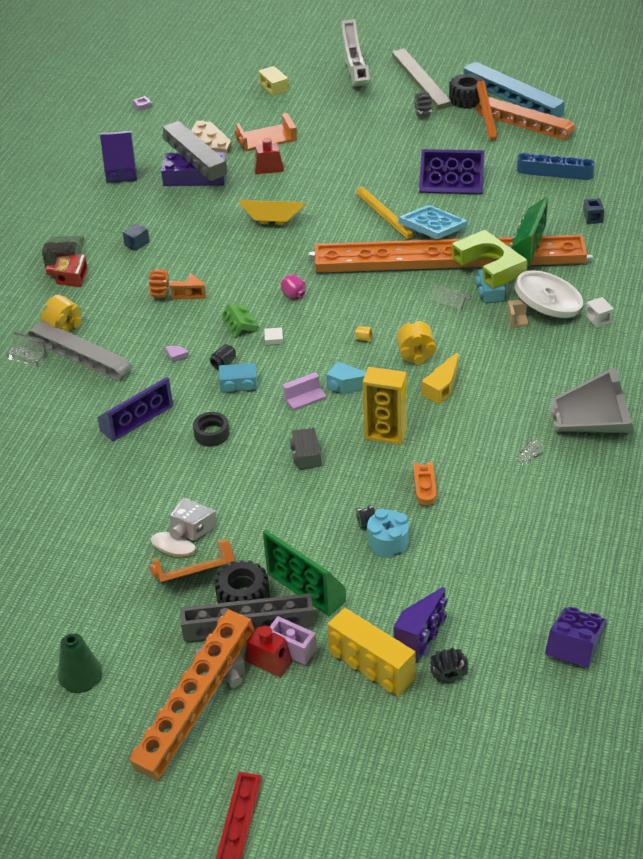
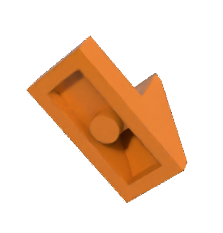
(188, 289)

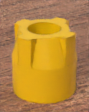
(364, 333)

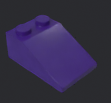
(118, 156)

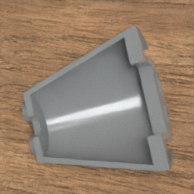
(593, 407)

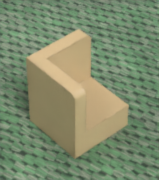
(517, 313)

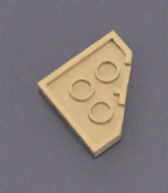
(212, 136)

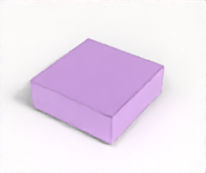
(142, 103)

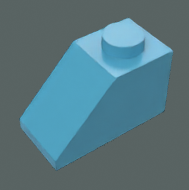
(345, 378)

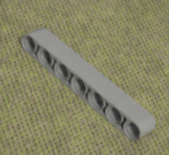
(81, 351)

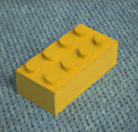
(385, 405)
(371, 651)

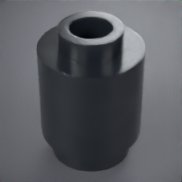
(222, 356)

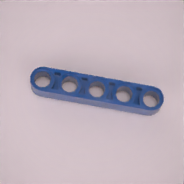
(555, 166)

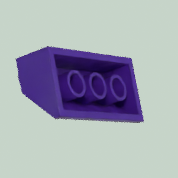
(136, 410)

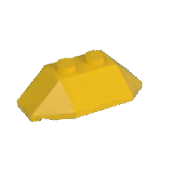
(272, 210)

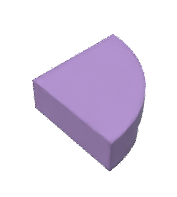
(176, 352)

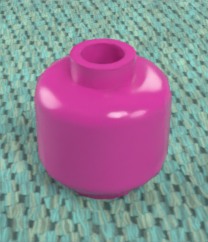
(293, 286)

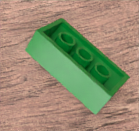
(530, 230)

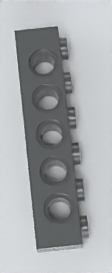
(202, 620)

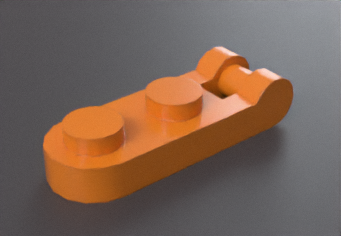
(424, 483)

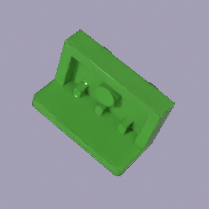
(239, 318)

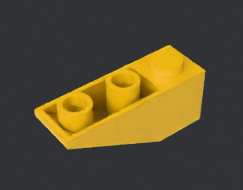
(441, 381)

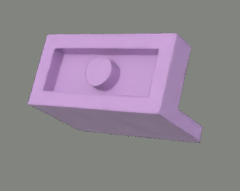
(303, 391)

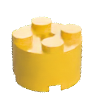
(62, 313)
(416, 342)

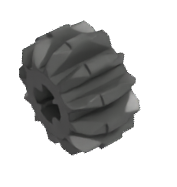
(423, 104)

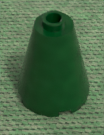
(77, 665)

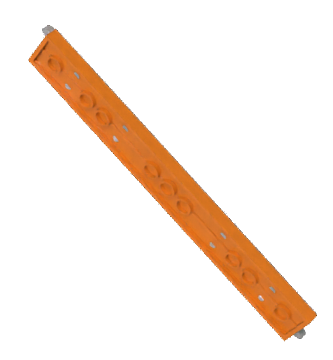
(434, 254)

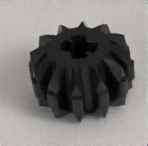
(449, 665)

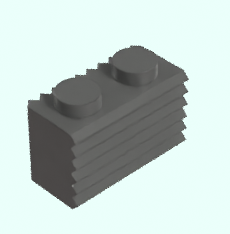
(306, 448)

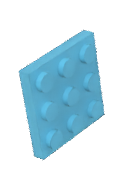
(432, 222)

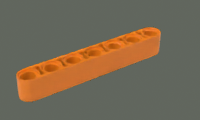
(529, 119)

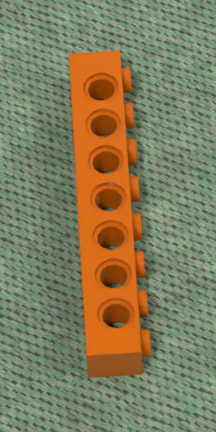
(181, 723)

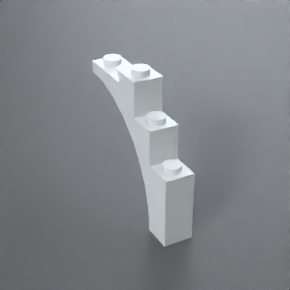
(353, 59)

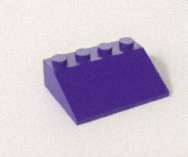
(451, 171)

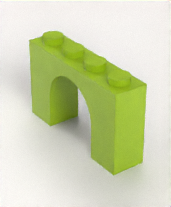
(483, 244)

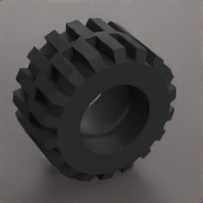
(464, 90)
(241, 575)

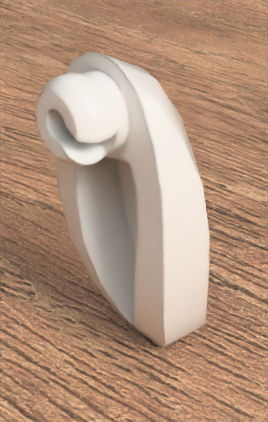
(172, 547)

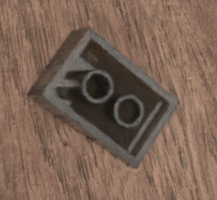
(61, 246)

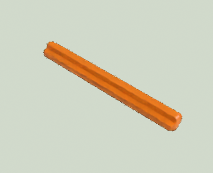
(488, 117)

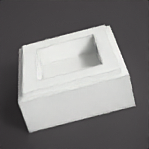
(273, 336)

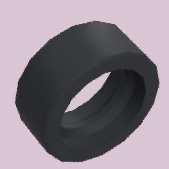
(212, 438)

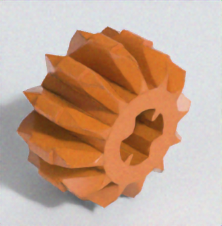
(159, 283)

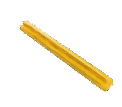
(384, 212)

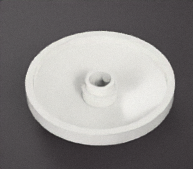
(548, 294)

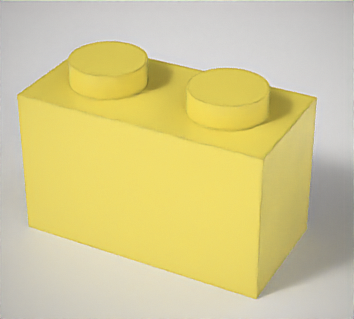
(273, 80)

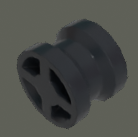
(364, 515)

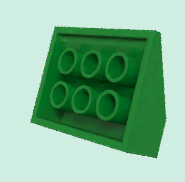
(302, 575)

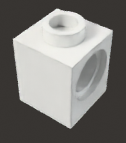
(599, 312)

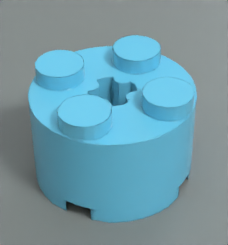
(388, 533)

